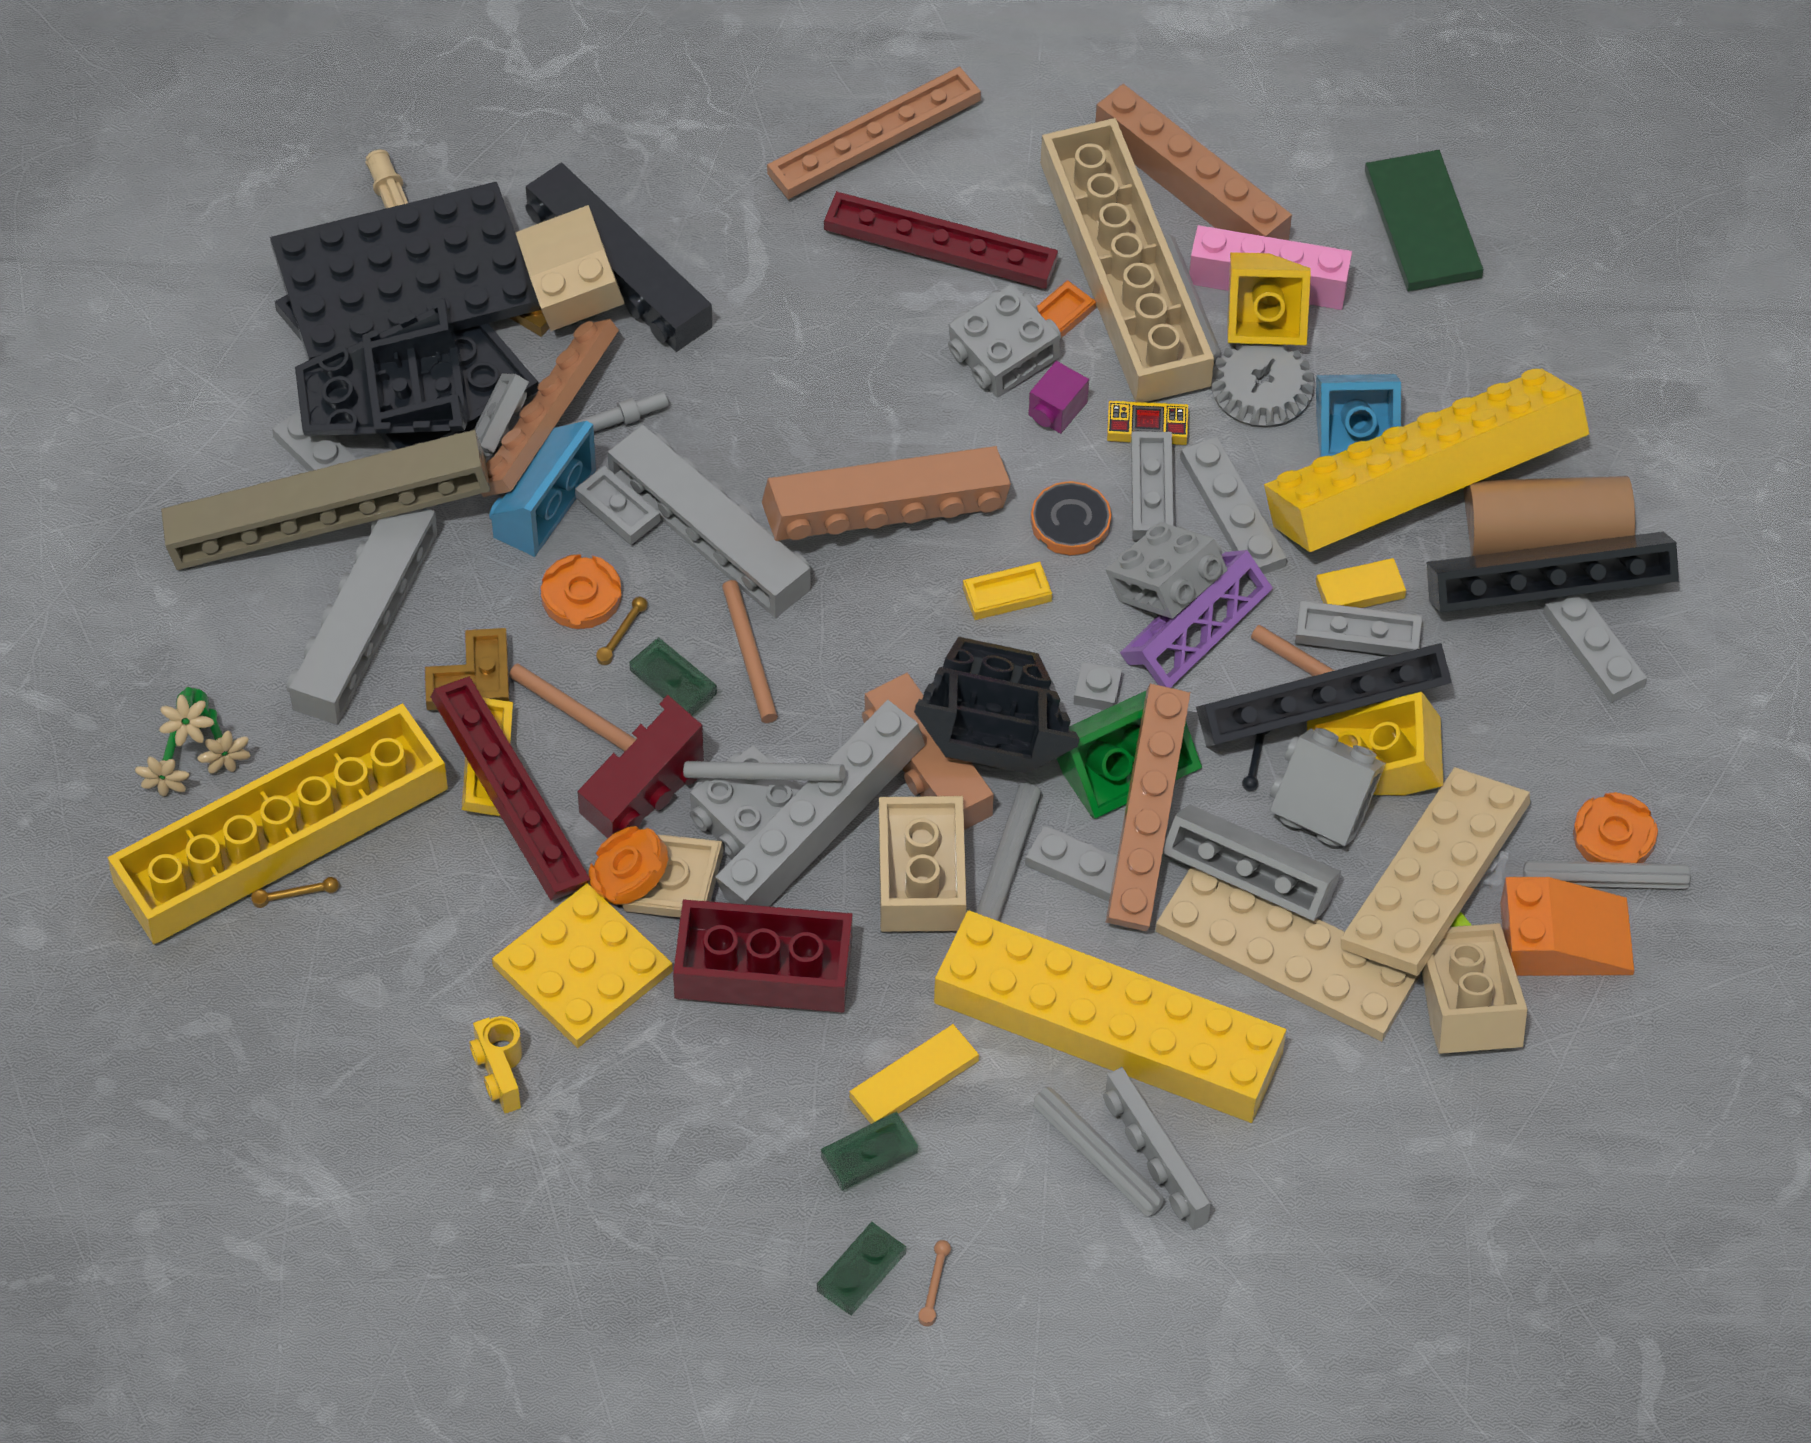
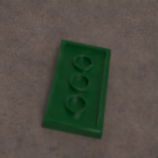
(1423, 220)

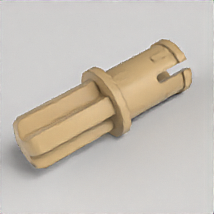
(386, 181)

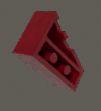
(645, 774)

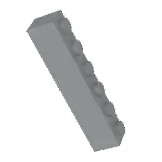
(711, 521)
(361, 614)
(821, 809)

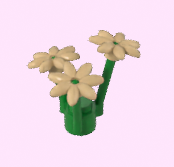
(189, 717)

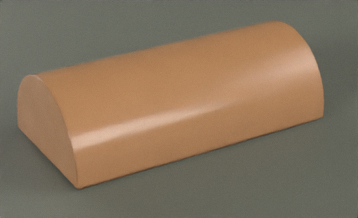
(1547, 512)

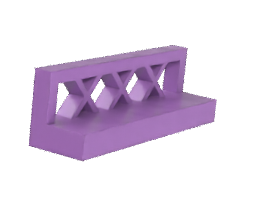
(1164, 630)

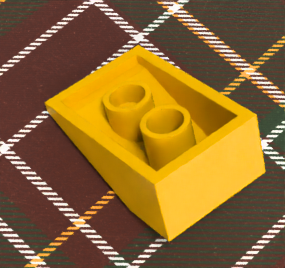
(1401, 734)

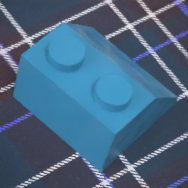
(1355, 409)

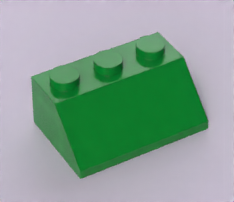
(1106, 752)

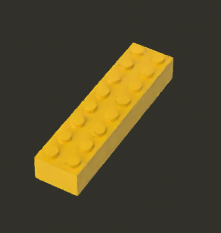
(1426, 459)
(277, 823)
(1109, 1016)

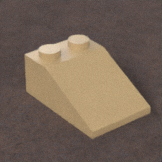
(569, 268)
(921, 863)
(1474, 991)

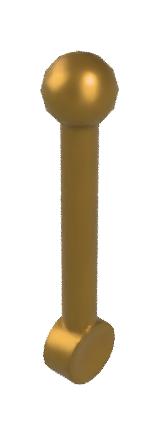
(604, 654)
(261, 898)

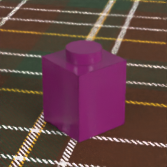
(1058, 397)

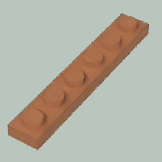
(873, 132)
(548, 405)
(1148, 807)

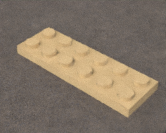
(1435, 871)
(1285, 952)

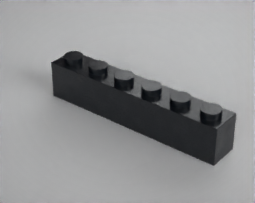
(645, 279)
(1552, 571)
(1323, 694)

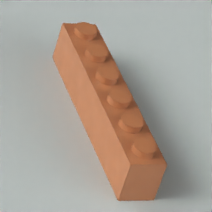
(1191, 169)
(885, 493)

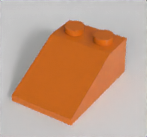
(1565, 928)

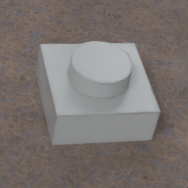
(1097, 686)

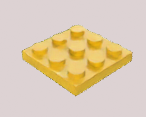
(582, 965)

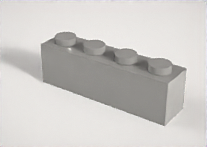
(1251, 862)

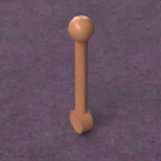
(927, 1314)

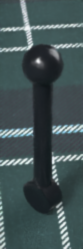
(1250, 782)

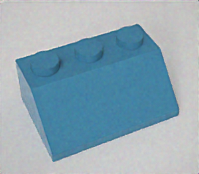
(545, 489)

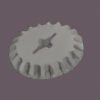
(1273, 401)

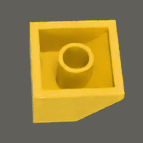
(1267, 300)

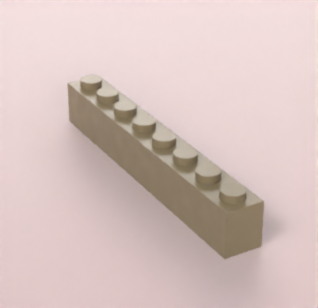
(325, 500)

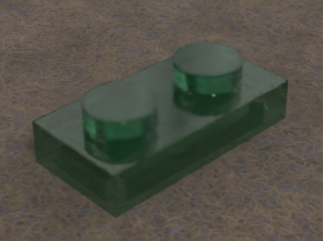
(673, 676)
(869, 1151)
(861, 1268)

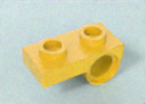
(498, 1060)

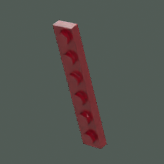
(941, 240)
(510, 788)

